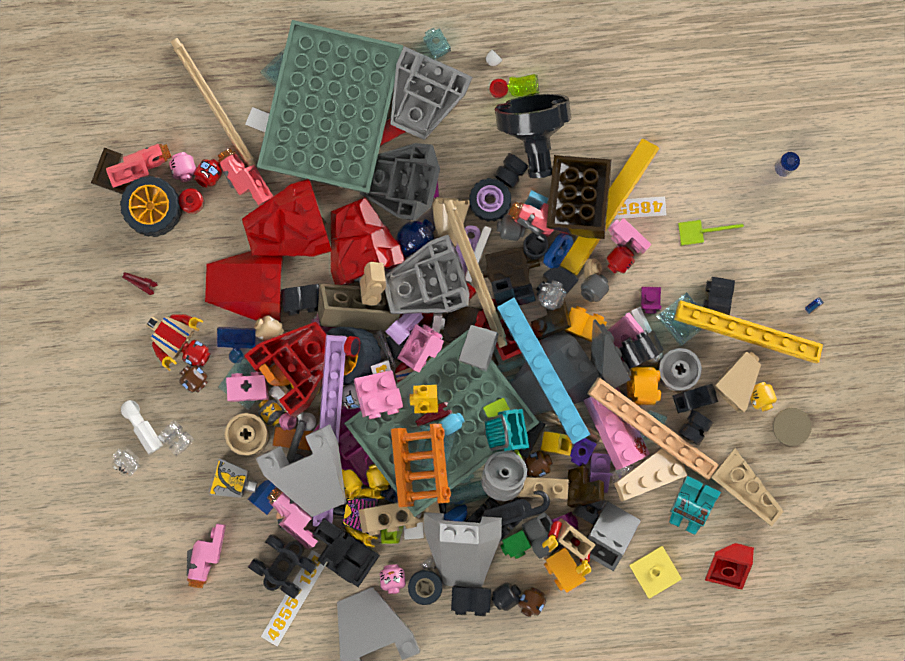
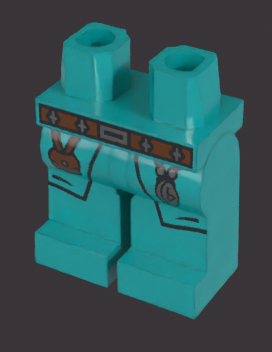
(690, 509)

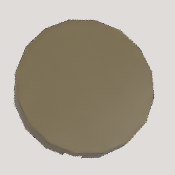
(792, 426)

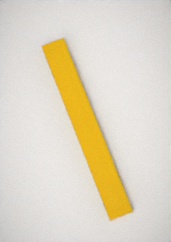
(618, 194)
(748, 332)

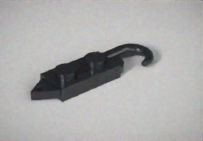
(517, 510)

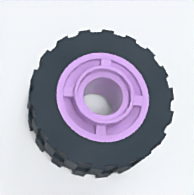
(487, 188)

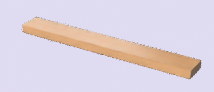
(652, 429)

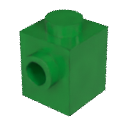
(515, 545)

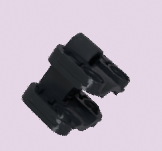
(285, 554)

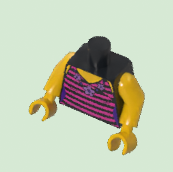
(365, 499)

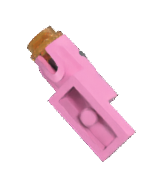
(294, 519)
(202, 555)

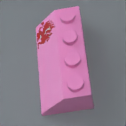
(619, 438)

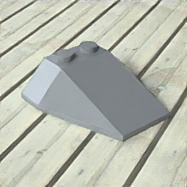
(424, 92)
(428, 281)
(462, 548)

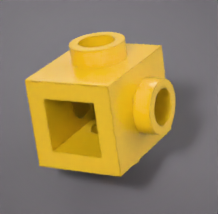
(424, 399)

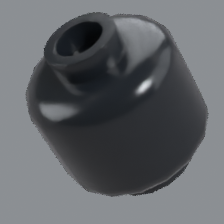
(506, 596)

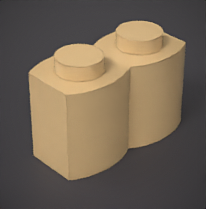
(372, 283)

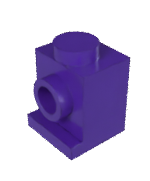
(587, 445)

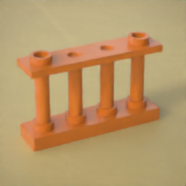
(403, 472)

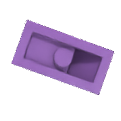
(600, 469)

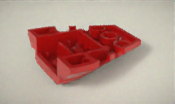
(288, 224)
(359, 239)

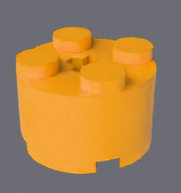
(644, 386)

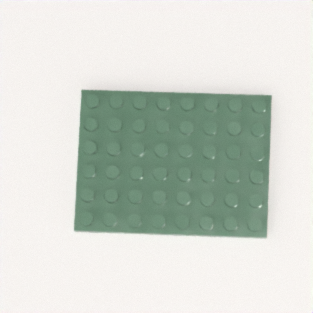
(330, 106)
(467, 393)

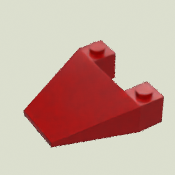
(299, 358)

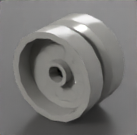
(687, 362)
(504, 475)

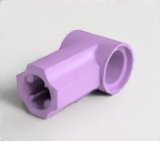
(401, 328)

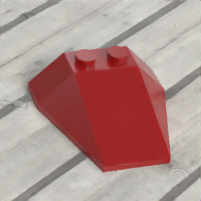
(246, 285)

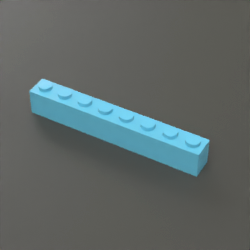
(543, 371)

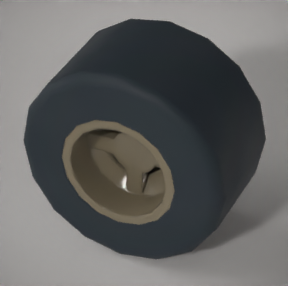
(425, 587)

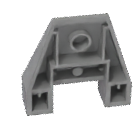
(312, 481)
(370, 624)

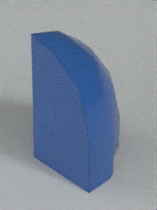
(260, 499)
(457, 514)

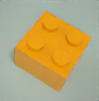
(564, 569)

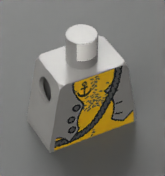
(231, 480)

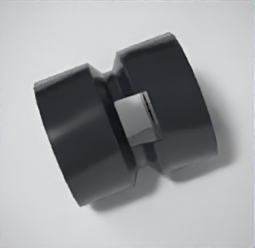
(511, 170)
(535, 246)
(695, 427)
(590, 515)

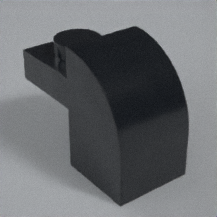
(560, 275)
(504, 292)
(695, 398)

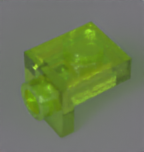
(524, 85)

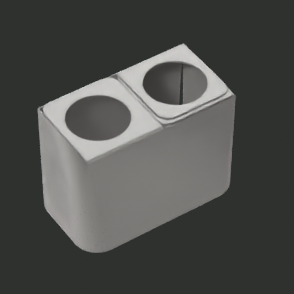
(478, 347)

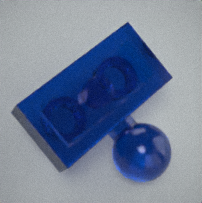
(236, 338)

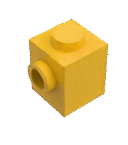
(556, 443)

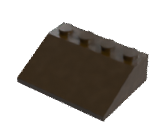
(579, 196)

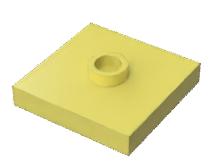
(655, 572)

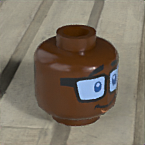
(193, 378)
(538, 464)
(532, 602)

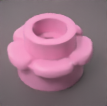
(287, 421)

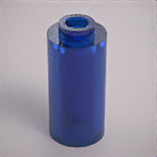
(787, 164)

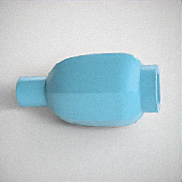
(452, 423)

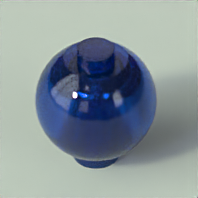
(414, 236)

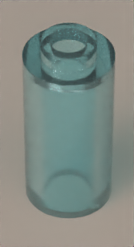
(466, 494)

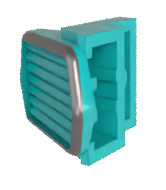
(506, 431)

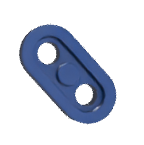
(558, 250)

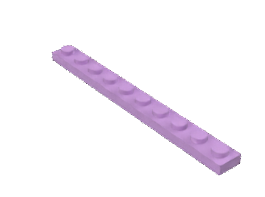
(331, 396)

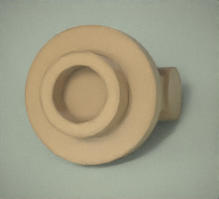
(591, 267)

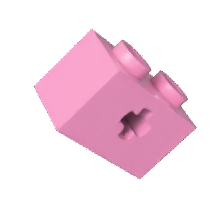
(235, 389)

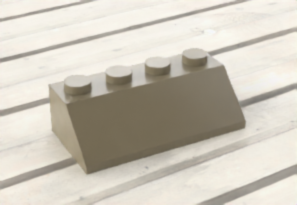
(344, 308)

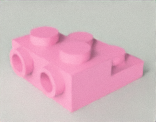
(623, 232)
(419, 345)
(378, 394)

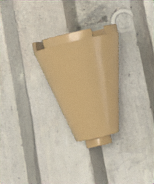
(441, 219)

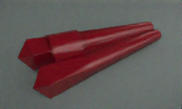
(142, 283)
(429, 417)

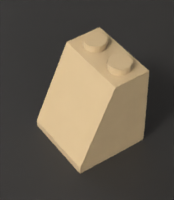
(738, 381)

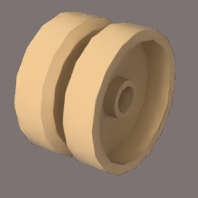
(235, 434)

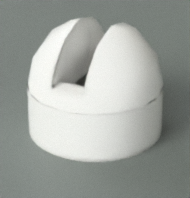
(492, 58)

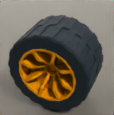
(150, 206)
(367, 356)

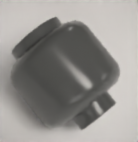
(510, 229)
(594, 288)

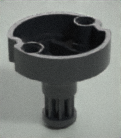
(534, 122)

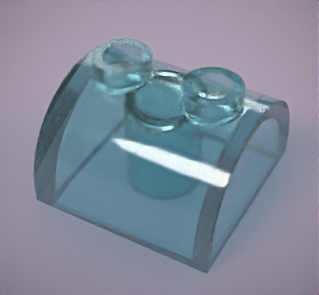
(680, 331)

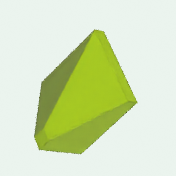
(391, 537)

